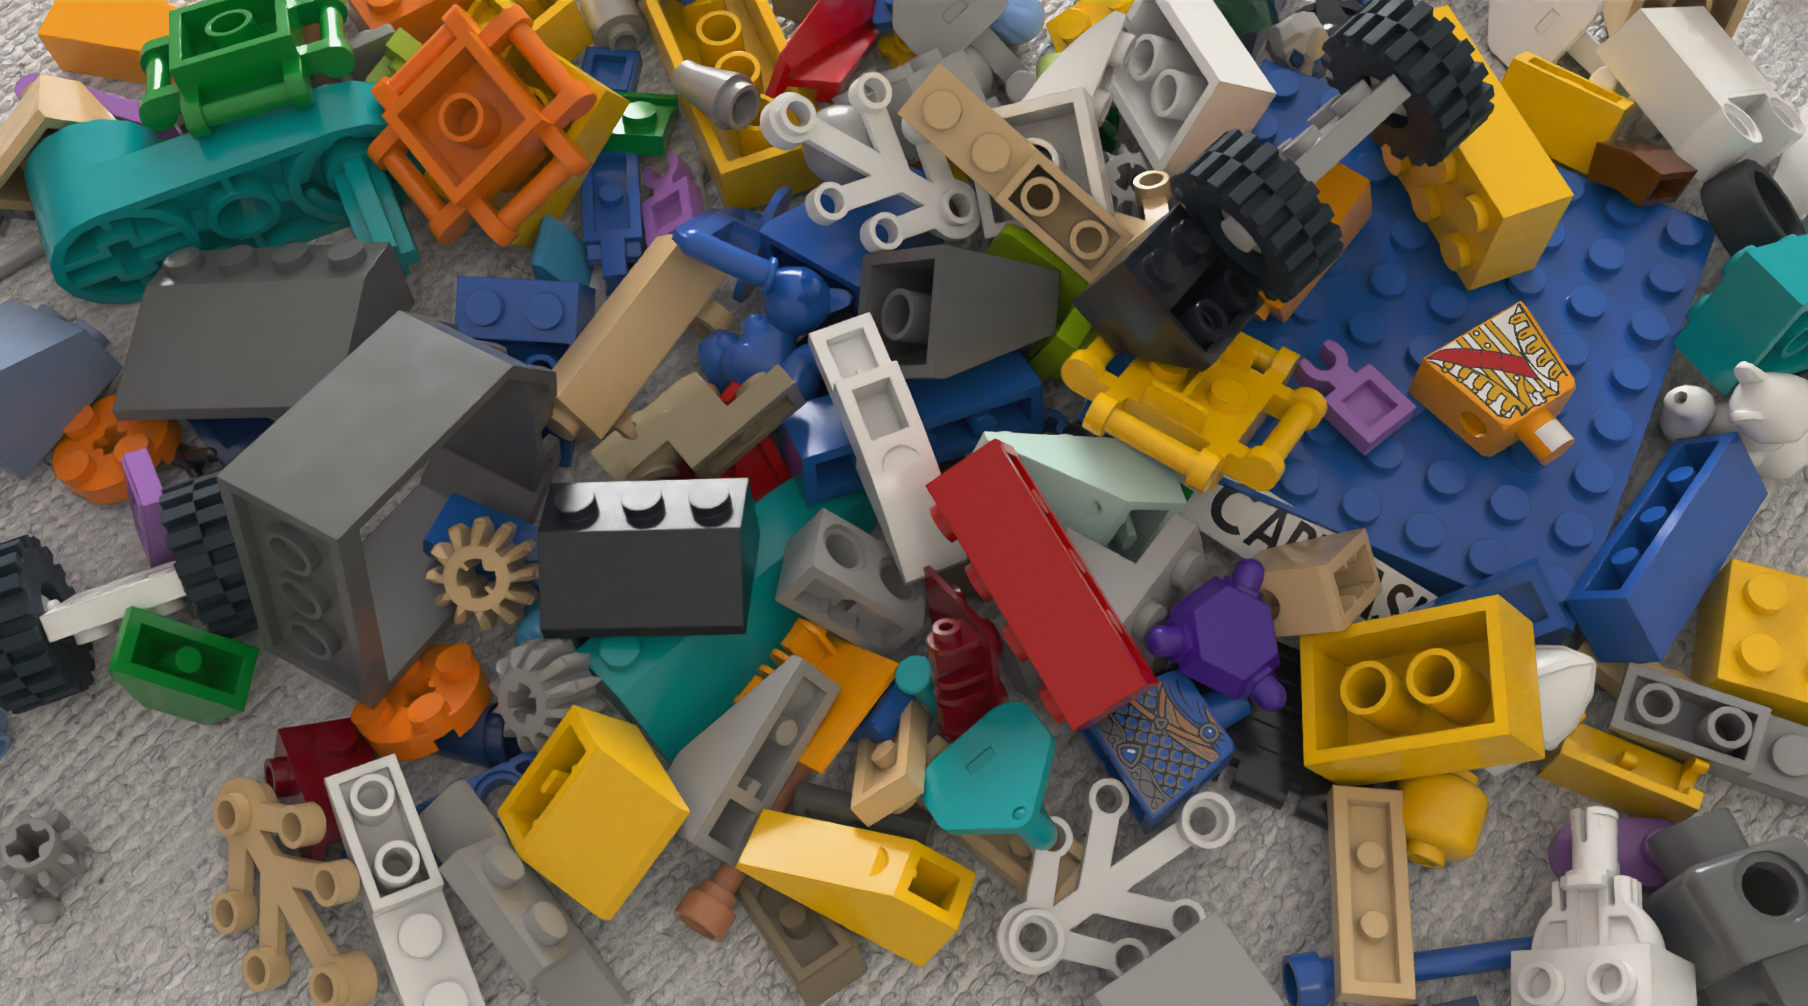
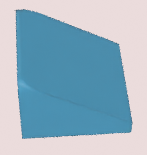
(559, 254)

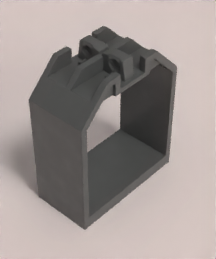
(339, 454)

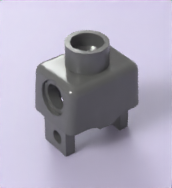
(1734, 910)

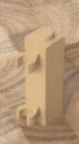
(630, 340)

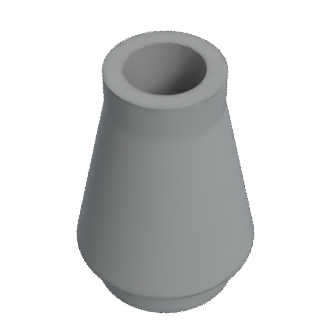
(720, 94)

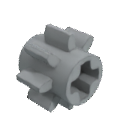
(40, 853)

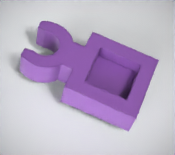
(674, 199)
(1359, 404)

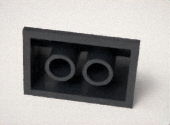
(647, 558)

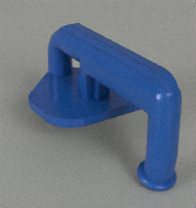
(731, 243)

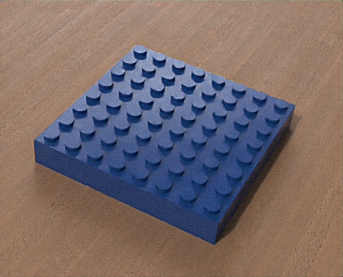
(1433, 506)

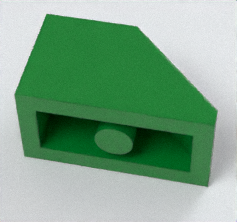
(181, 667)

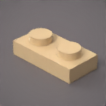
(891, 772)

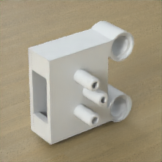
(1698, 90)

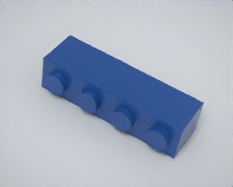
(953, 410)
(1667, 549)

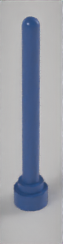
(1311, 979)

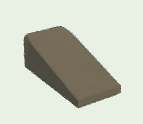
(808, 946)

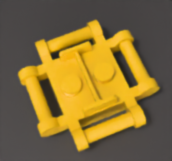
(1200, 418)

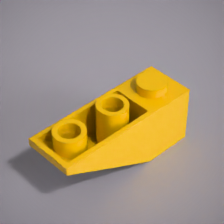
(862, 880)

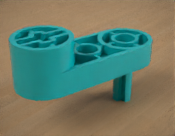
(124, 199)

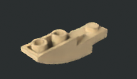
(1015, 173)

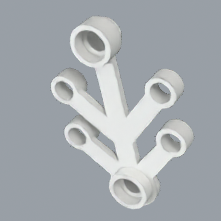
(884, 169)
(1104, 885)

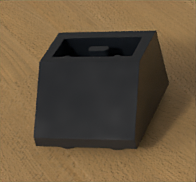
(1170, 296)

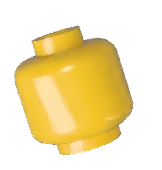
(1442, 817)

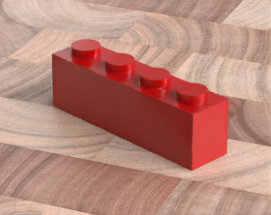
(1040, 586)

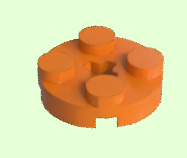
(83, 456)
(434, 696)

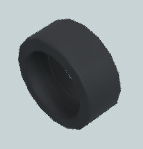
(1748, 208)

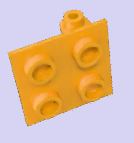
(855, 669)

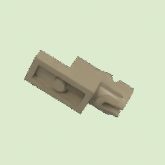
(699, 428)

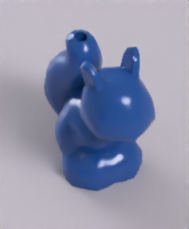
(792, 308)

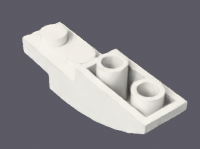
(1091, 63)
(887, 442)
(401, 886)

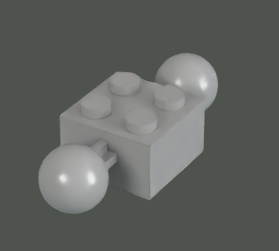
(966, 65)

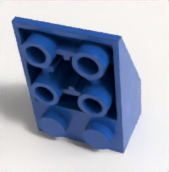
(529, 319)

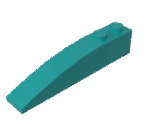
(687, 682)

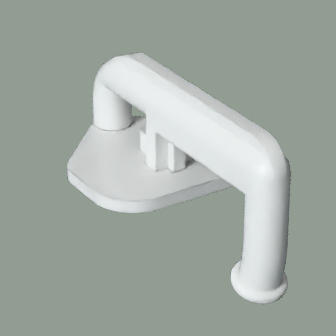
(1549, 31)

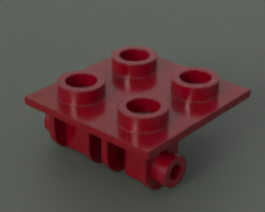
(962, 659)

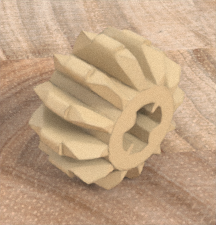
(472, 591)

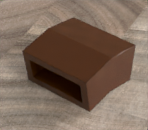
(1640, 171)

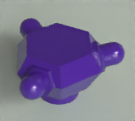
(1225, 638)

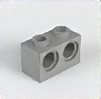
(850, 585)

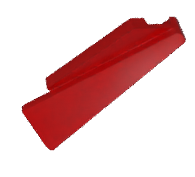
(826, 49)

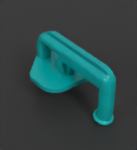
(992, 773)

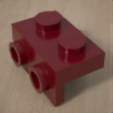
(305, 758)

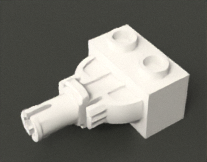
(1596, 937)

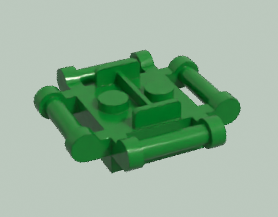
(240, 61)

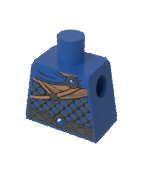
(1166, 744)

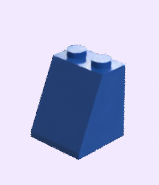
(835, 248)

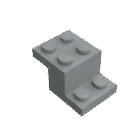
(1137, 592)

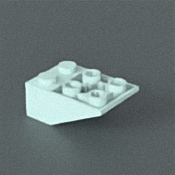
(1099, 487)

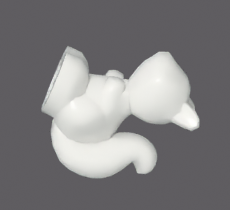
(1764, 409)

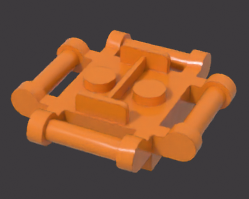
(479, 125)

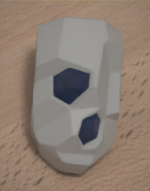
(1299, 44)

